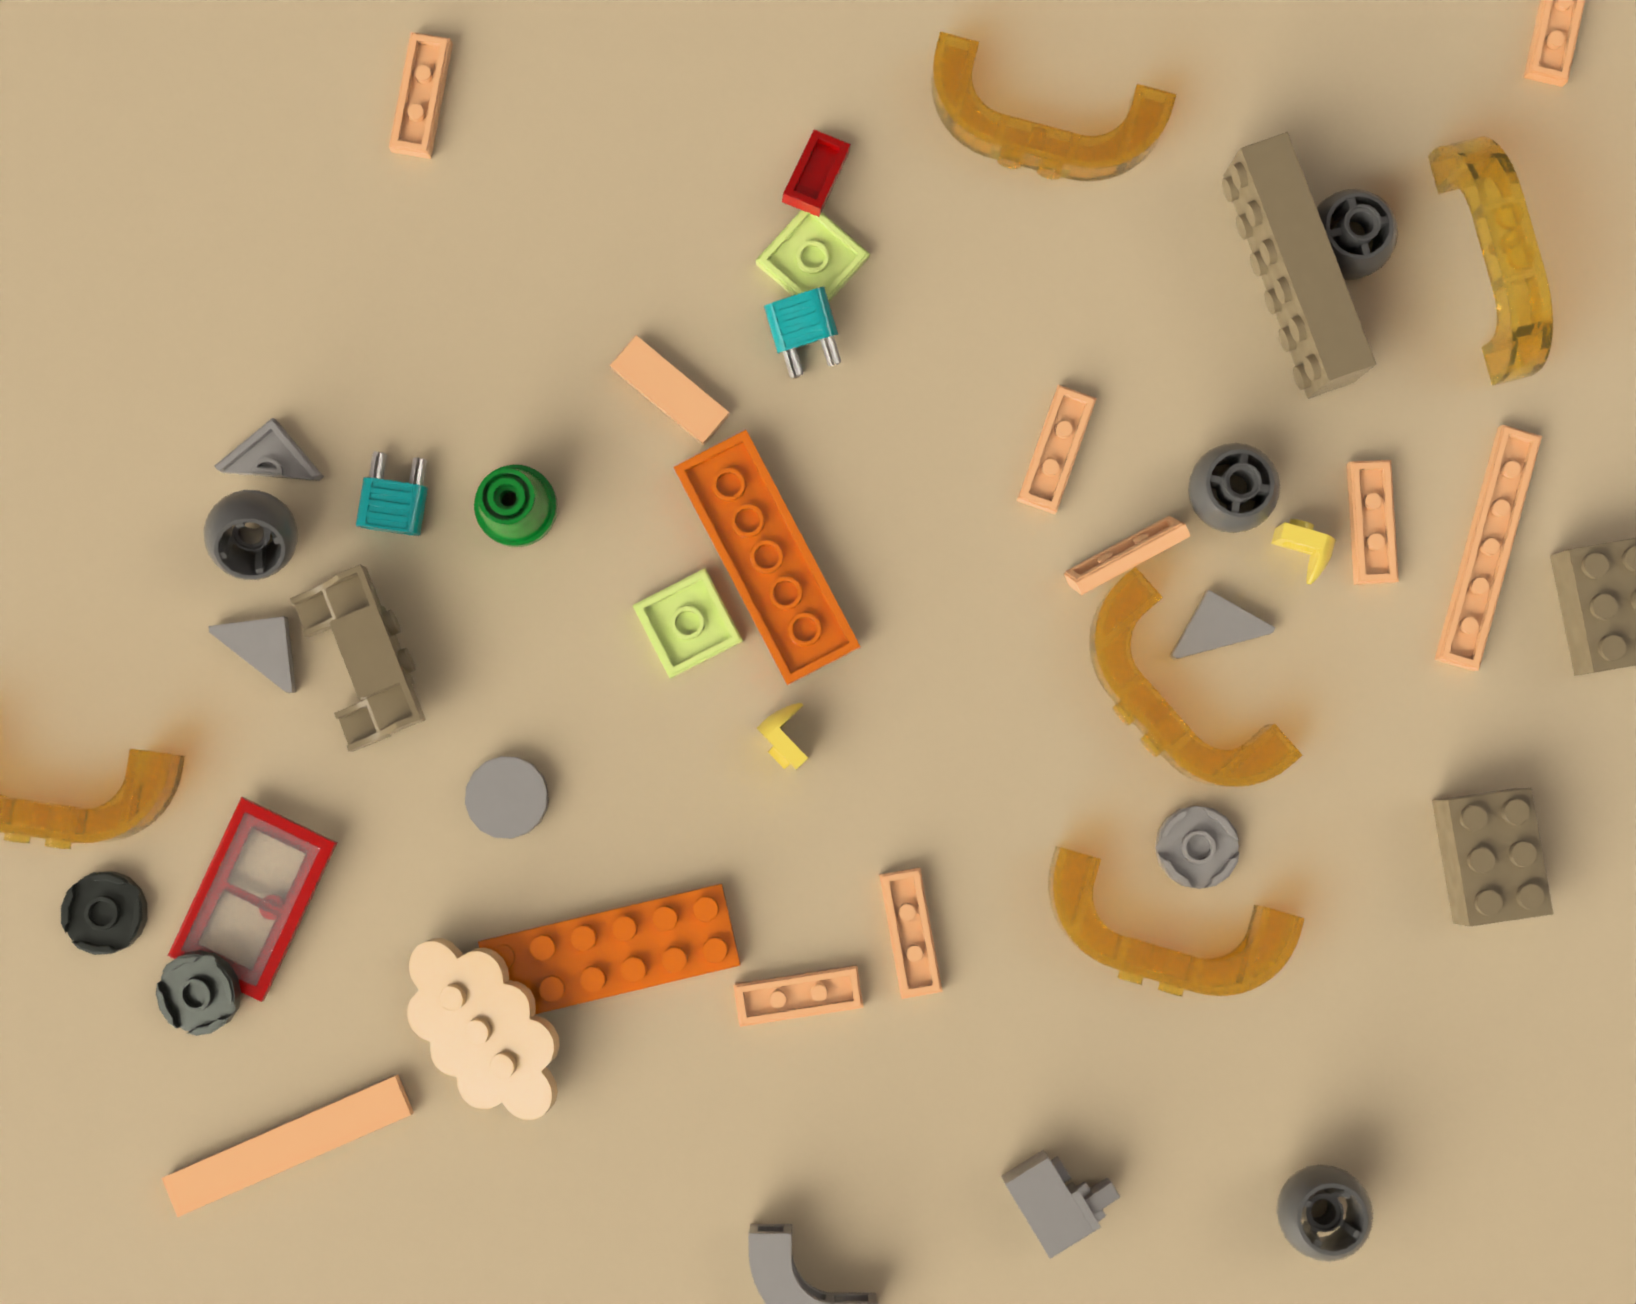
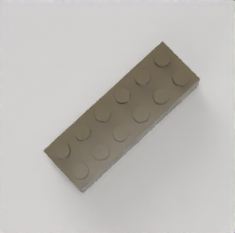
(1297, 266)

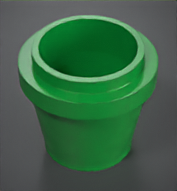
(527, 518)

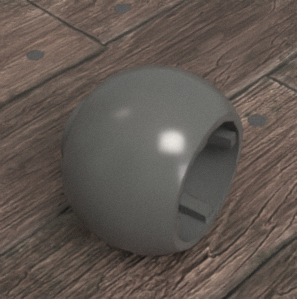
(1378, 225)
(1261, 483)
(245, 550)
(1326, 1183)

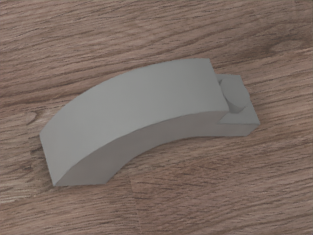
(777, 1275)

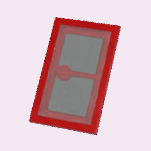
(255, 894)

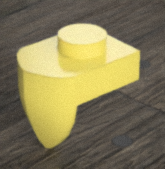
(1301, 537)
(783, 748)

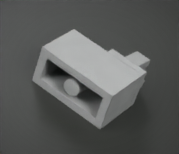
(1055, 1211)

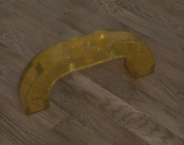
(1035, 145)
(1509, 252)
(1163, 730)
(142, 798)
(1257, 959)

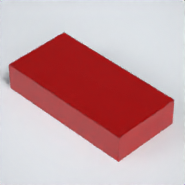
(816, 173)

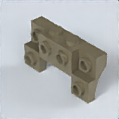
(370, 653)

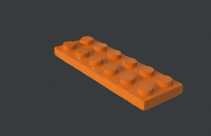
(766, 557)
(621, 948)

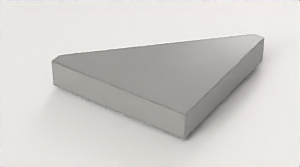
(270, 454)
(1217, 625)
(263, 645)

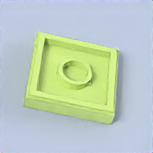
(812, 255)
(687, 623)

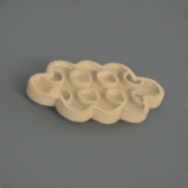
(483, 1028)

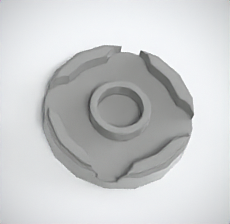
(506, 797)
(1197, 847)

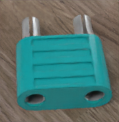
(800, 322)
(392, 504)

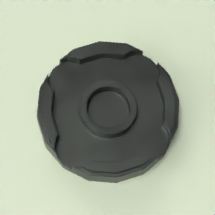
(104, 913)
(198, 992)

